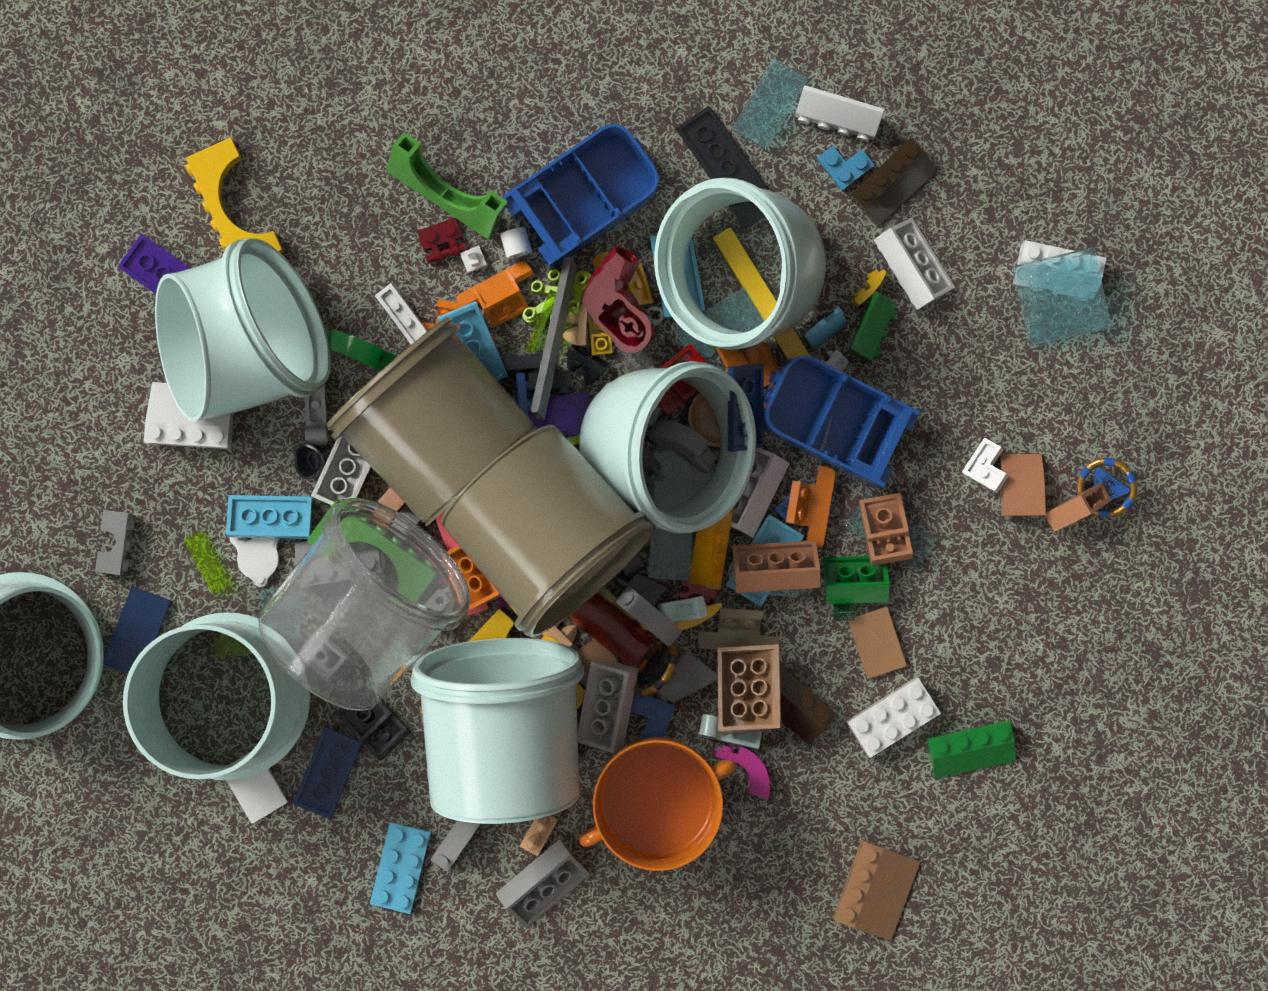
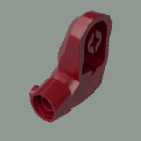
(615, 306)

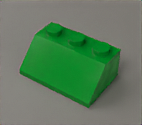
(872, 328)
(855, 580)

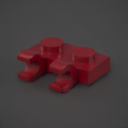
(697, 591)

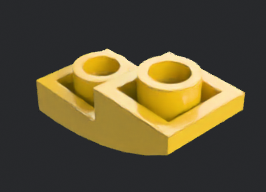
(873, 282)
(600, 341)

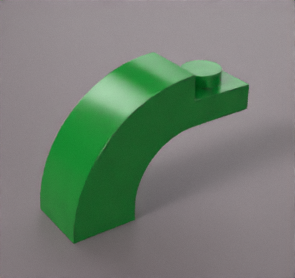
(359, 350)

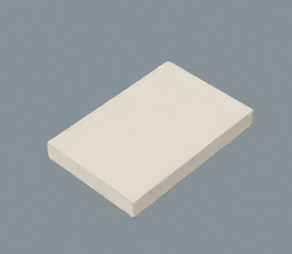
(257, 793)

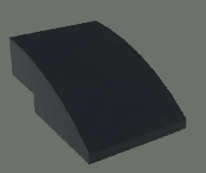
(375, 728)

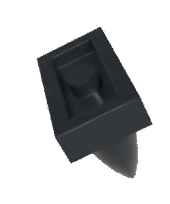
(593, 364)

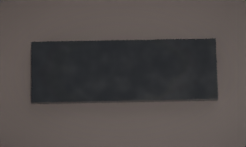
(721, 158)

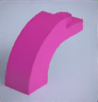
(758, 775)

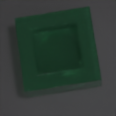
(844, 611)

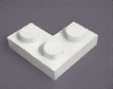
(981, 467)

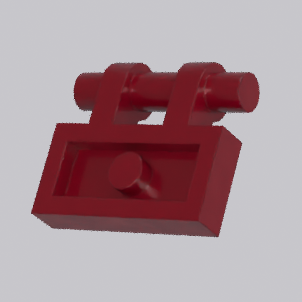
(440, 234)

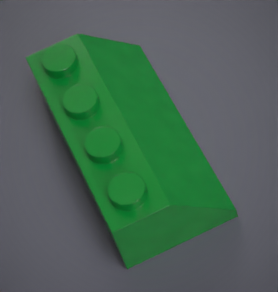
(971, 748)

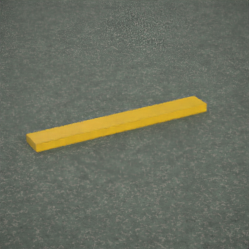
(756, 288)

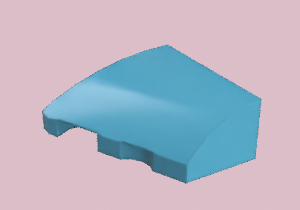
(825, 328)

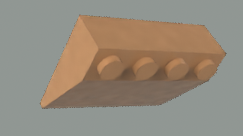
(749, 689)
(876, 890)

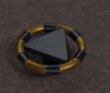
(654, 668)

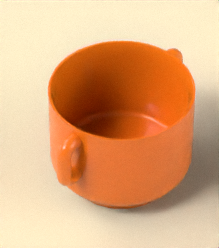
(657, 803)

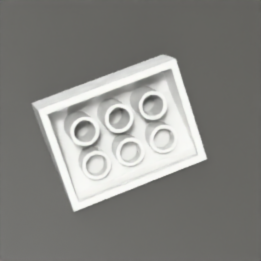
(169, 427)

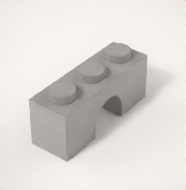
(115, 560)

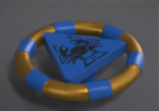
(1111, 484)

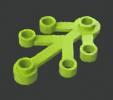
(578, 288)

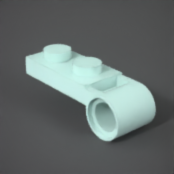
(684, 609)
(709, 730)

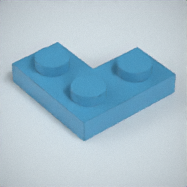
(843, 171)

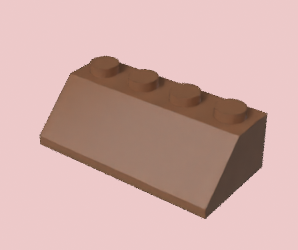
(776, 566)

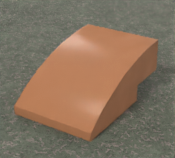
(1025, 488)
(885, 529)

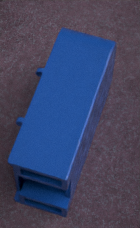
(585, 192)
(863, 425)

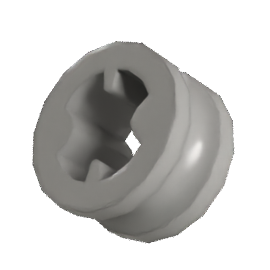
(654, 309)

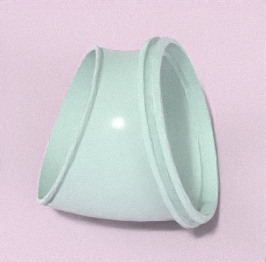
(799, 246)
(239, 333)
(616, 430)
(20, 582)

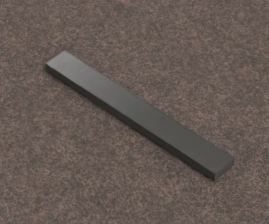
(554, 338)

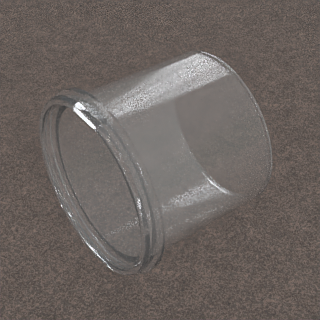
(363, 604)

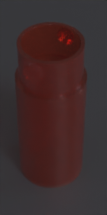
(612, 629)

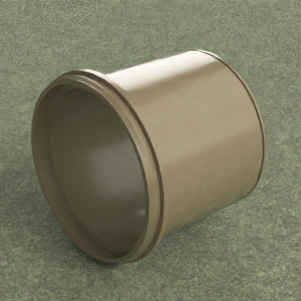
(431, 421)
(545, 528)

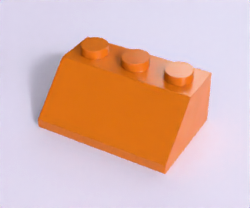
(480, 588)

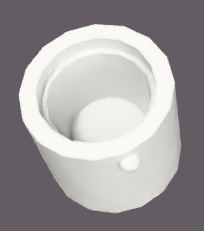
(516, 243)

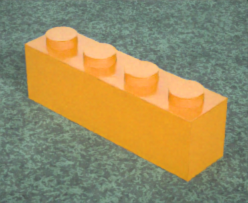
(710, 554)

